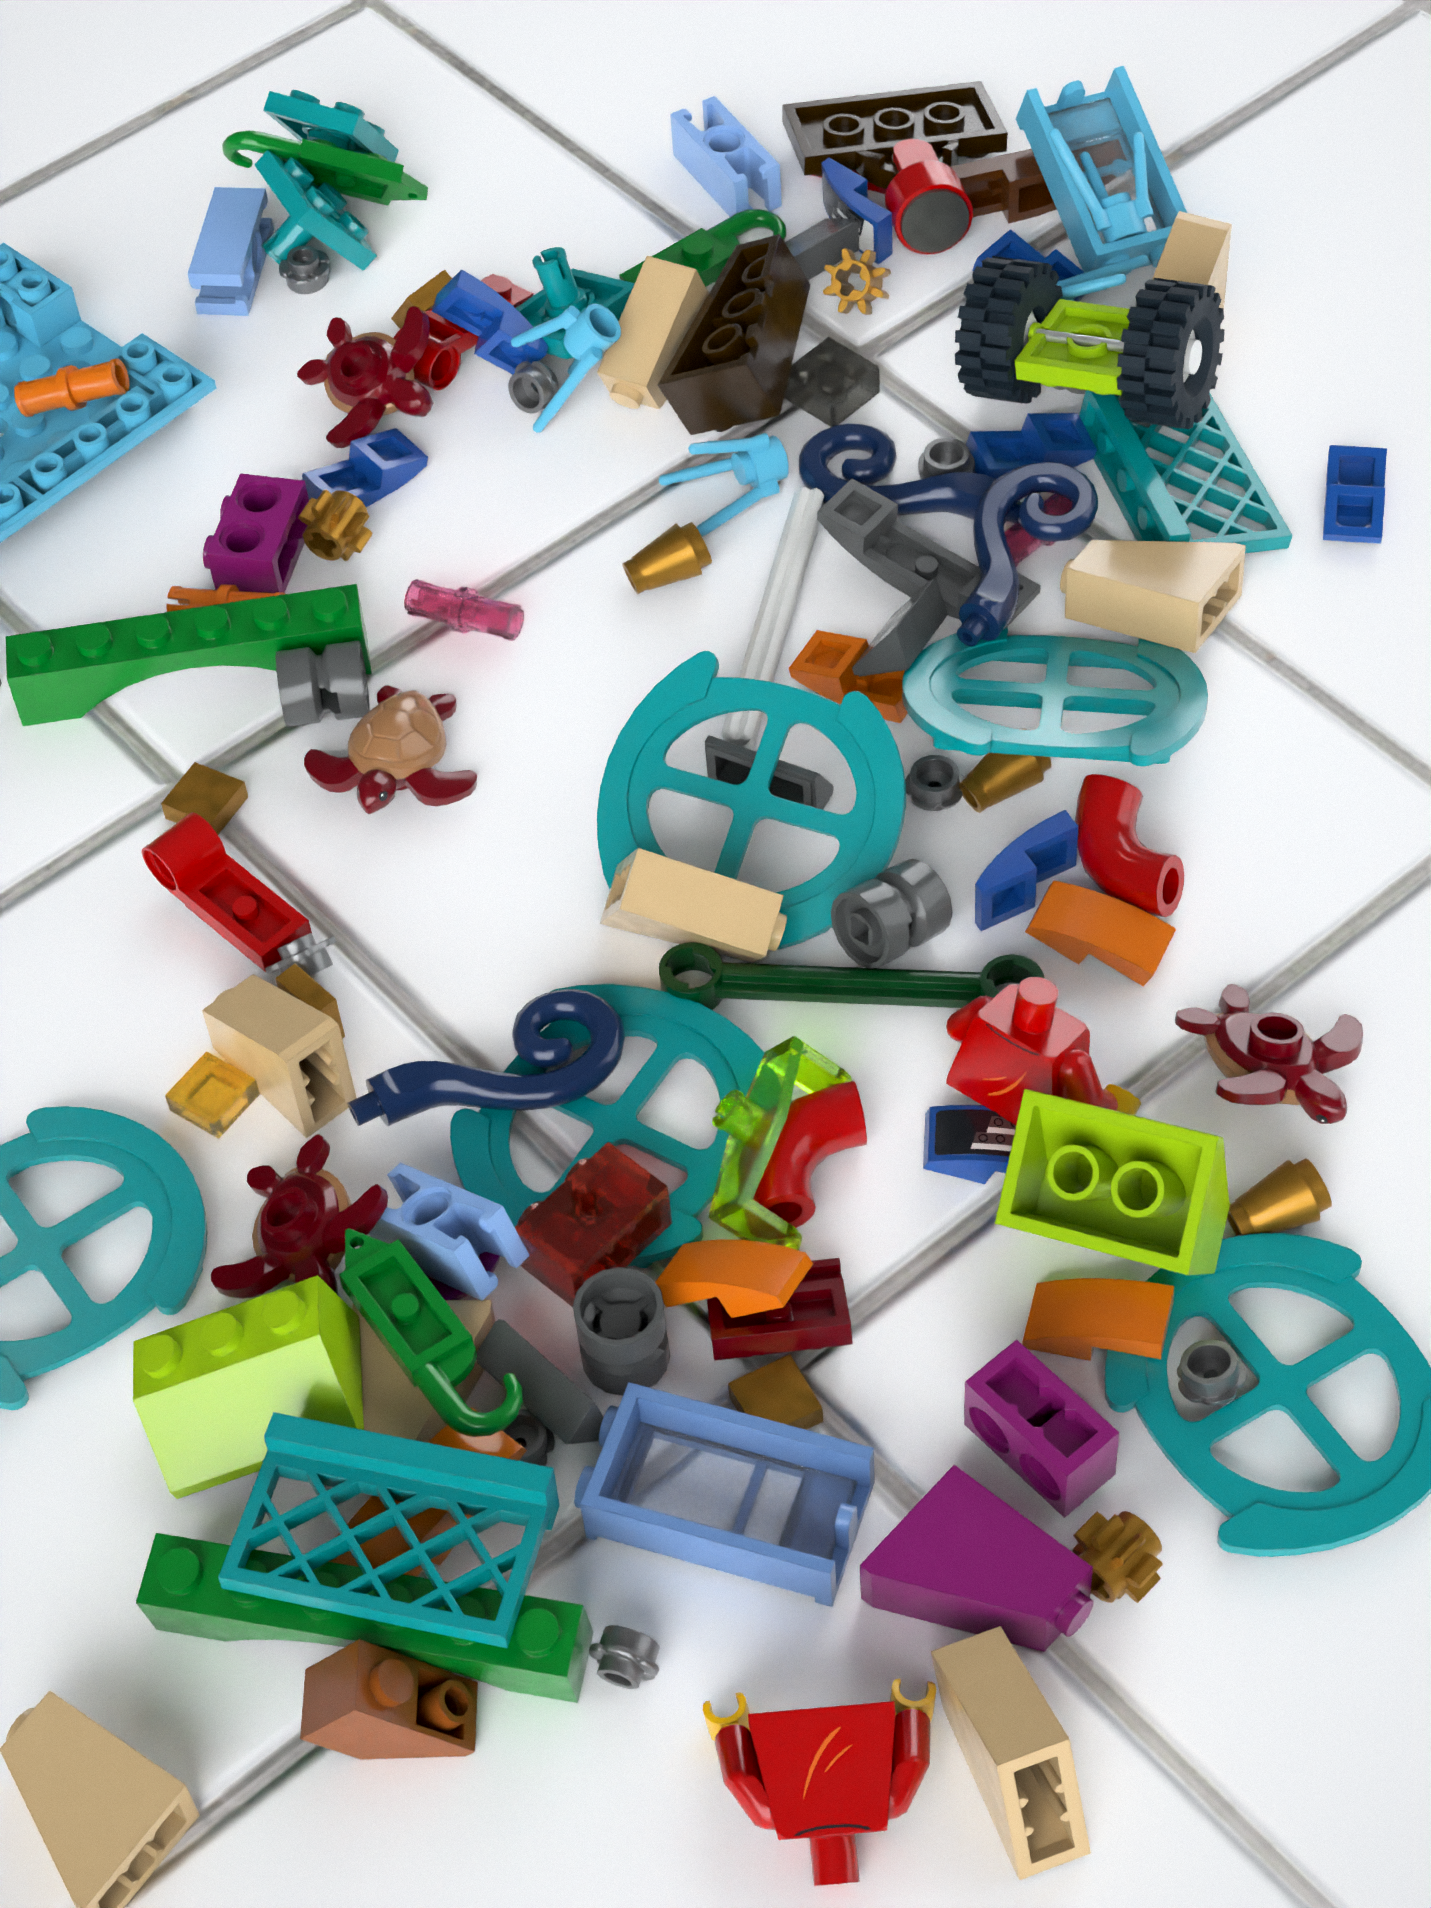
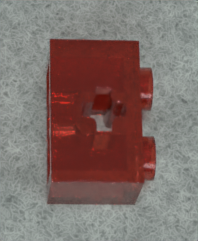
(593, 1221)

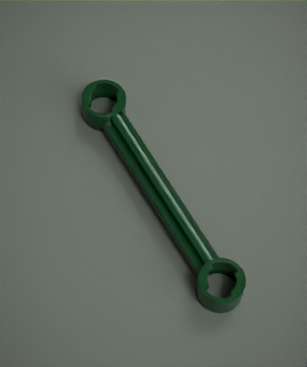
(835, 984)

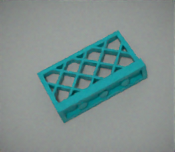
(1141, 481)
(421, 1478)

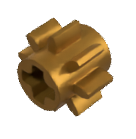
(845, 290)
(335, 525)
(1121, 1555)

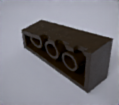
(741, 341)

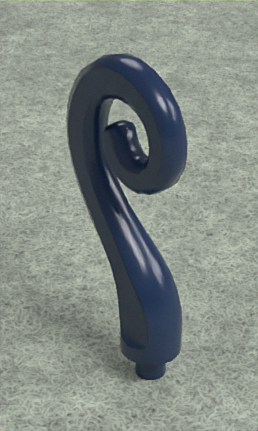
(948, 492)
(997, 593)
(432, 1084)

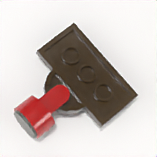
(907, 147)

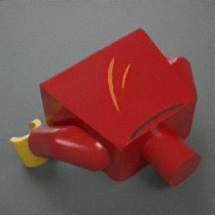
(1026, 1044)
(826, 1771)

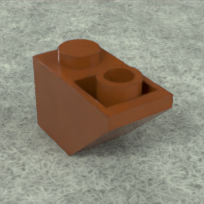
(387, 1706)

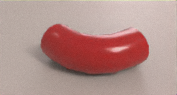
(1116, 856)
(813, 1130)

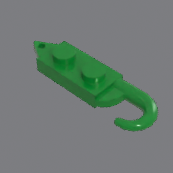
(350, 173)
(711, 248)
(420, 1331)

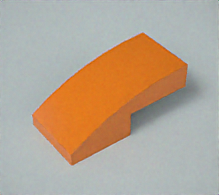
(827, 669)
(1089, 922)
(740, 1273)
(1101, 1313)

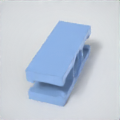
(725, 158)
(230, 251)
(449, 1230)

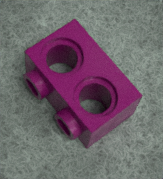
(258, 534)
(1040, 1428)

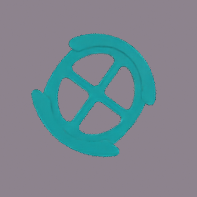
(694, 695)
(1172, 708)
(681, 1032)
(153, 1180)
(1261, 1517)

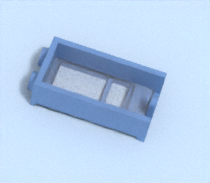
(727, 1491)

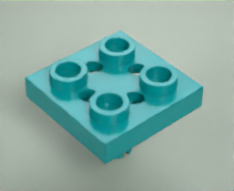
(341, 125)
(312, 213)
(568, 288)

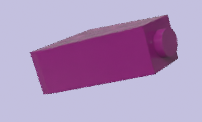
(978, 1567)

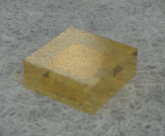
(212, 1094)

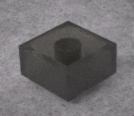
(832, 382)

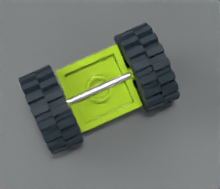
(1027, 336)

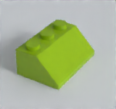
(1116, 1184)
(220, 1377)

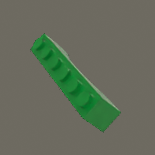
(76, 667)
(186, 1598)

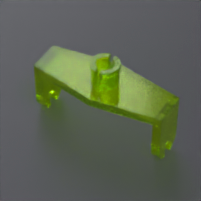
(753, 1132)

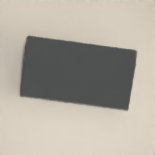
(824, 244)
(904, 633)
(791, 782)
(544, 1387)

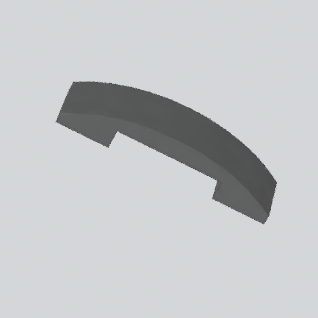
(902, 557)

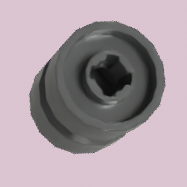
(322, 683)
(891, 913)
(621, 1330)

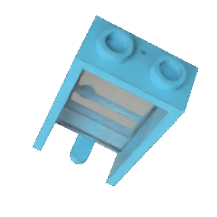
(1105, 129)

